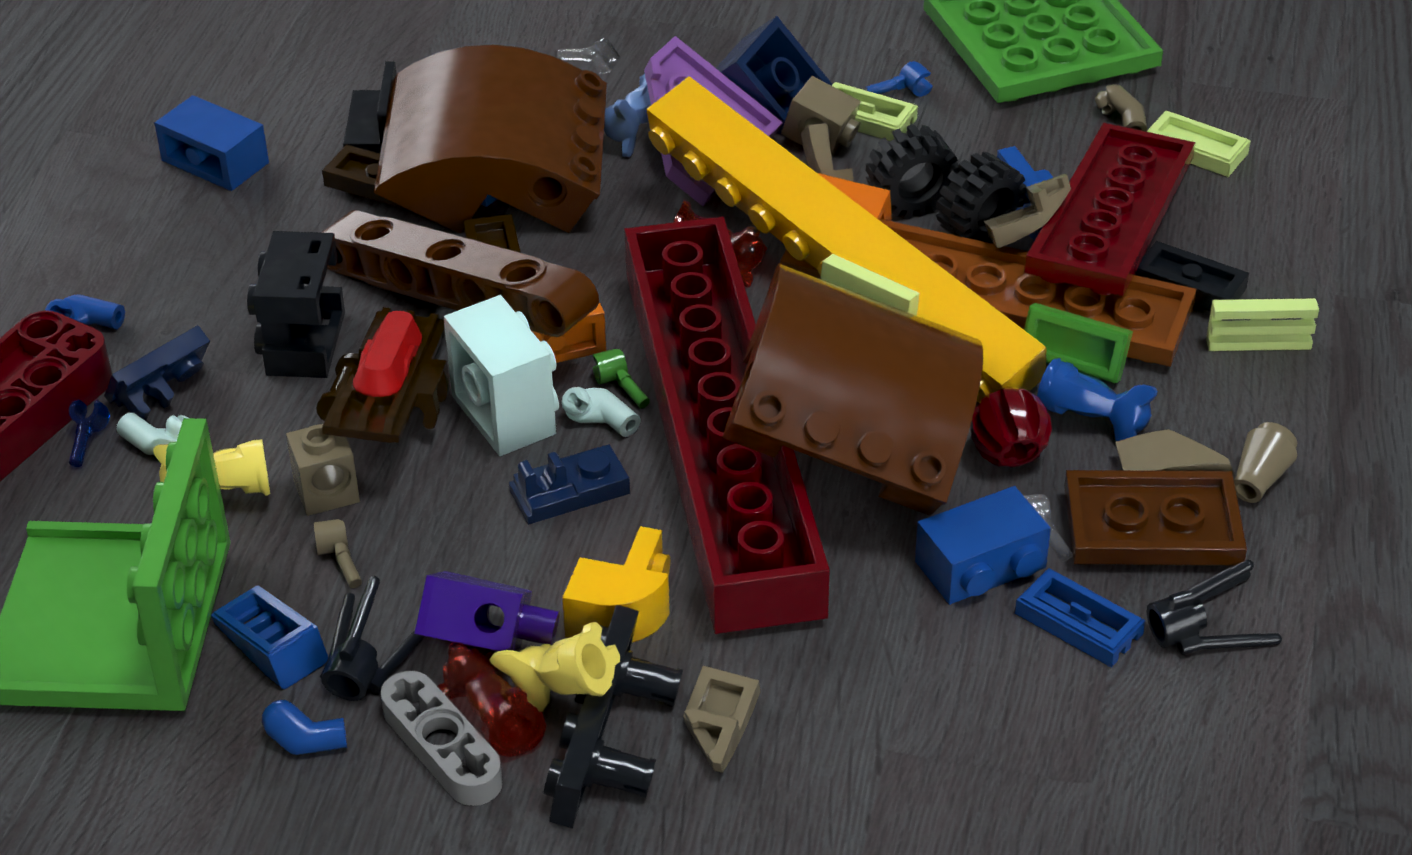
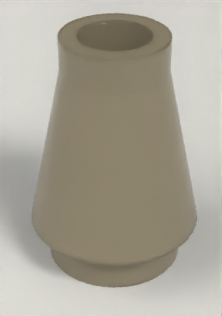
(1264, 459)

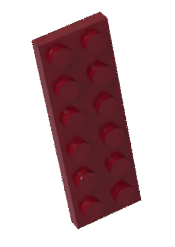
(1110, 210)

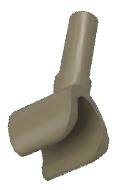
(332, 538)

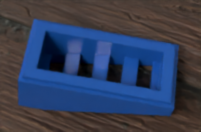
(276, 641)

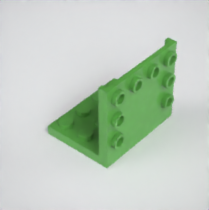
(117, 606)

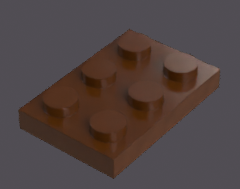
(1154, 517)

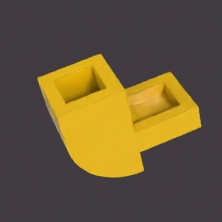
(637, 584)

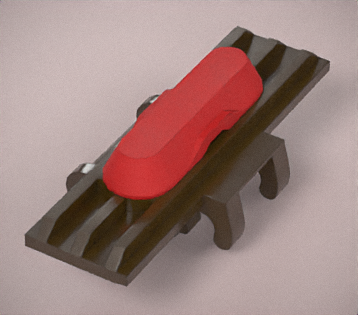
(387, 379)

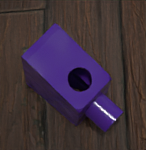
(458, 611)

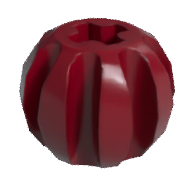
(1010, 427)

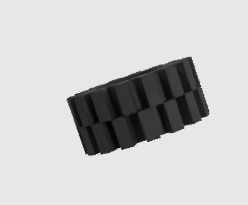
(903, 154)
(979, 193)

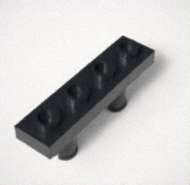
(586, 756)

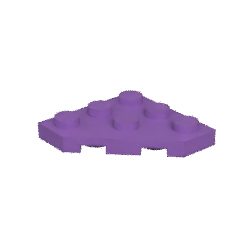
(672, 66)

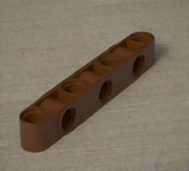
(459, 271)

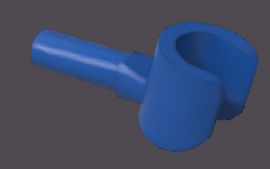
(910, 76)

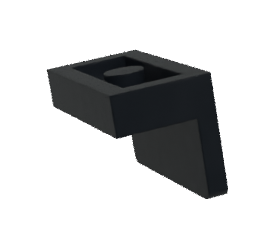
(369, 114)

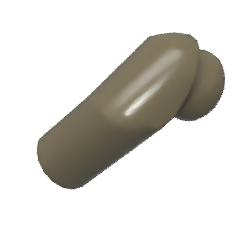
(1129, 108)

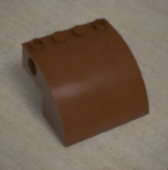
(494, 127)
(858, 388)

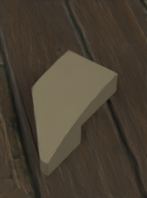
(818, 152)

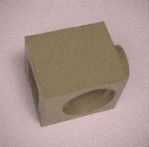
(821, 104)
(322, 469)

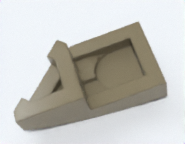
(1044, 200)
(1168, 452)
(720, 713)

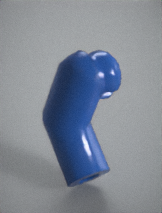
(89, 310)
(300, 734)

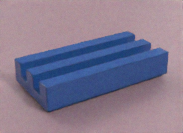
(1074, 621)

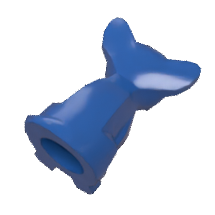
(1067, 389)

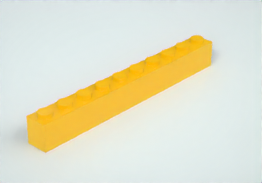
(821, 221)

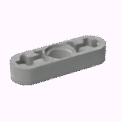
(441, 760)

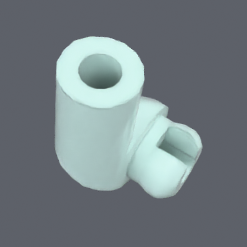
(600, 406)
(146, 436)

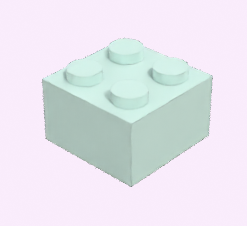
(501, 374)

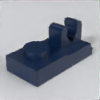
(150, 373)
(568, 483)

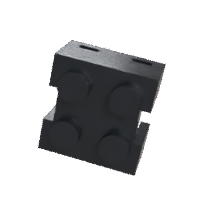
(291, 313)

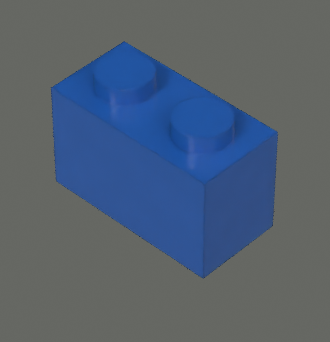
(212, 142)
(982, 544)

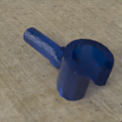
(85, 427)

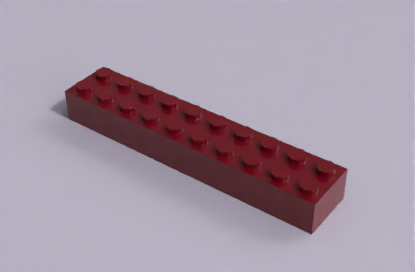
(742, 507)

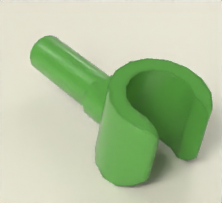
(613, 366)

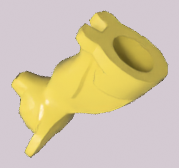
(235, 467)
(566, 667)

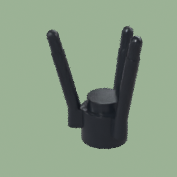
(1183, 615)
(352, 661)

